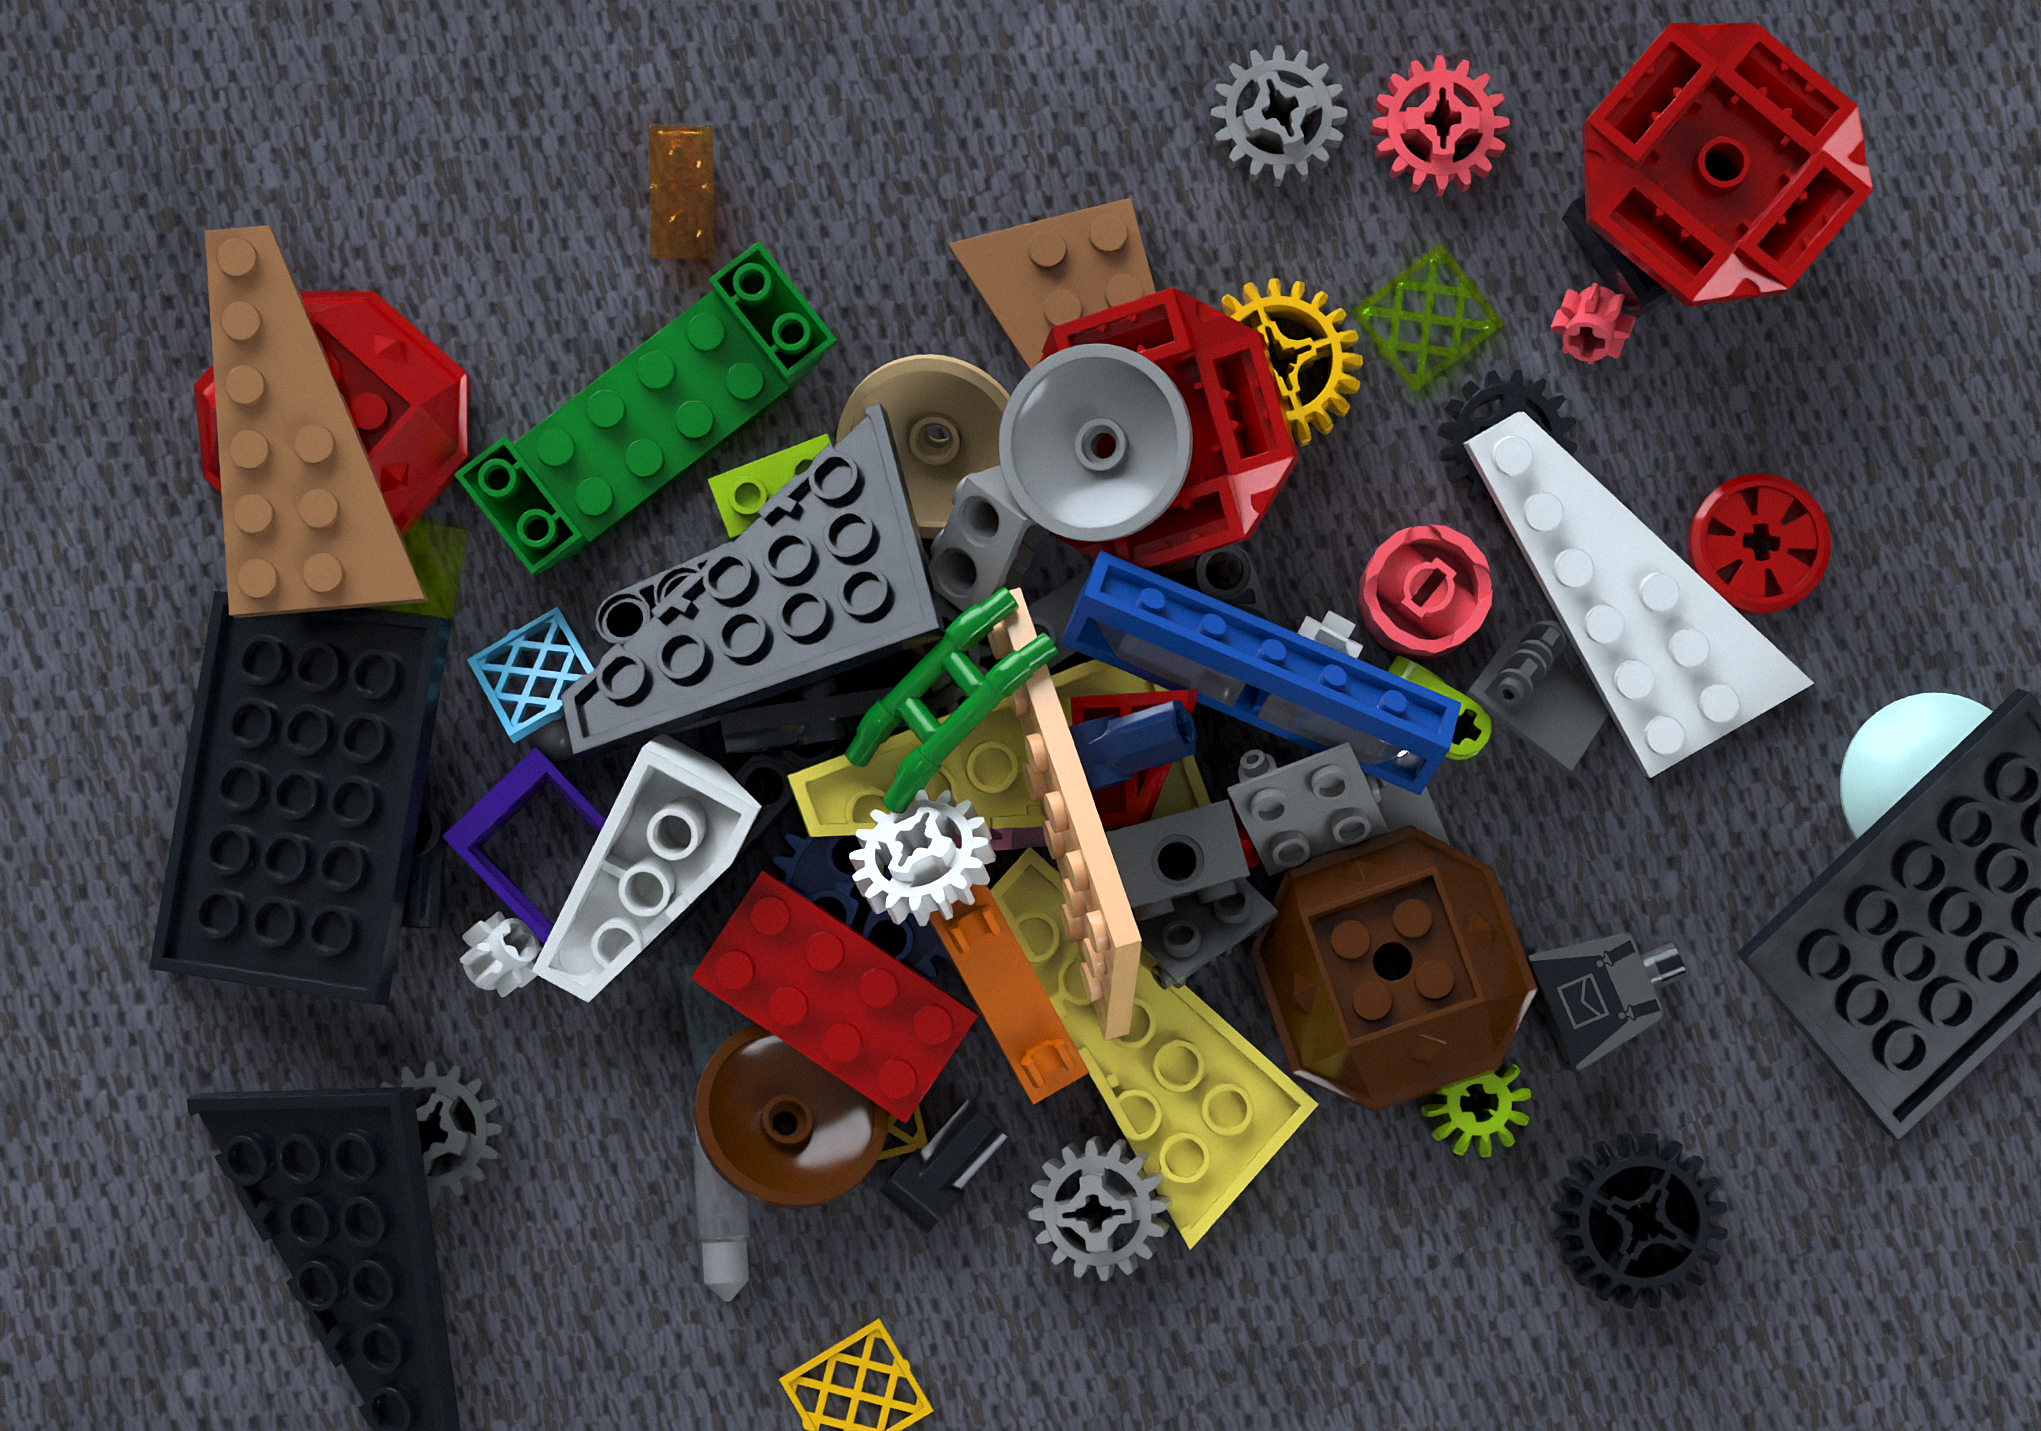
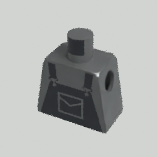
(1601, 993)

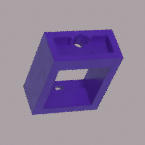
(496, 810)

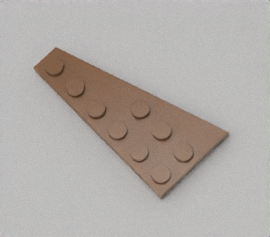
(1059, 273)
(294, 476)

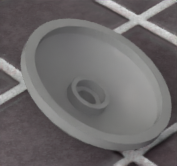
(1054, 434)

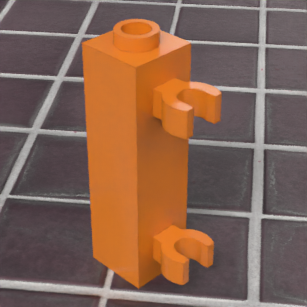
(1009, 995)

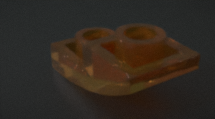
(681, 191)

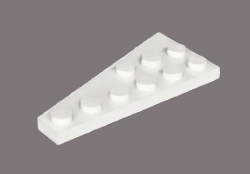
(1646, 626)

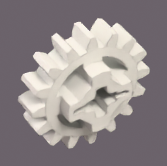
(923, 858)

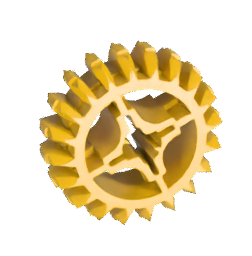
(1305, 351)

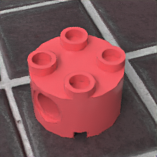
(1425, 592)

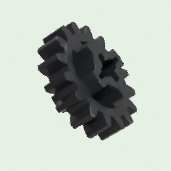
(1513, 399)

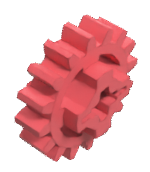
(1465, 125)

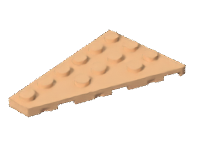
(1095, 898)

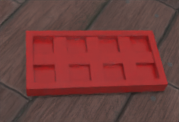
(834, 996)

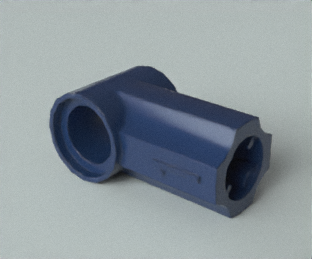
(1119, 747)

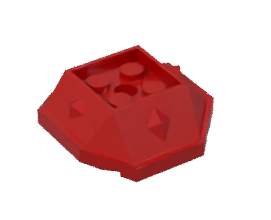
(1766, 113)
(399, 391)
(1235, 412)

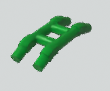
(982, 691)

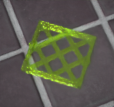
(1466, 288)

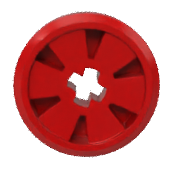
(1786, 517)

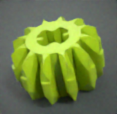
(1494, 1118)

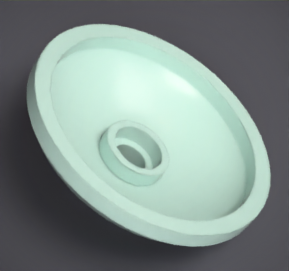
(1899, 749)

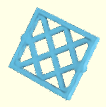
(517, 642)

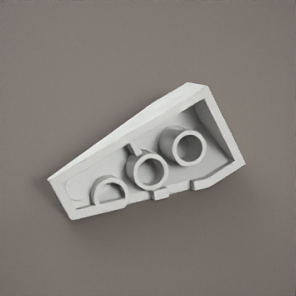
(657, 852)

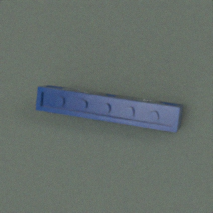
(1260, 672)

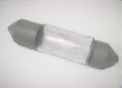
(721, 1228)

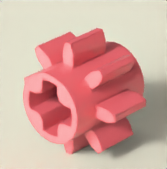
(1593, 323)

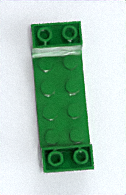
(651, 414)

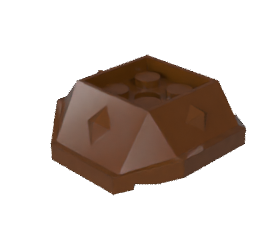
(1405, 1036)

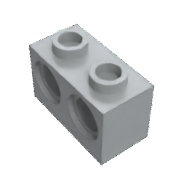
(985, 542)

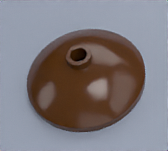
(763, 1080)

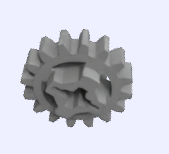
(1252, 126)
(1099, 1235)

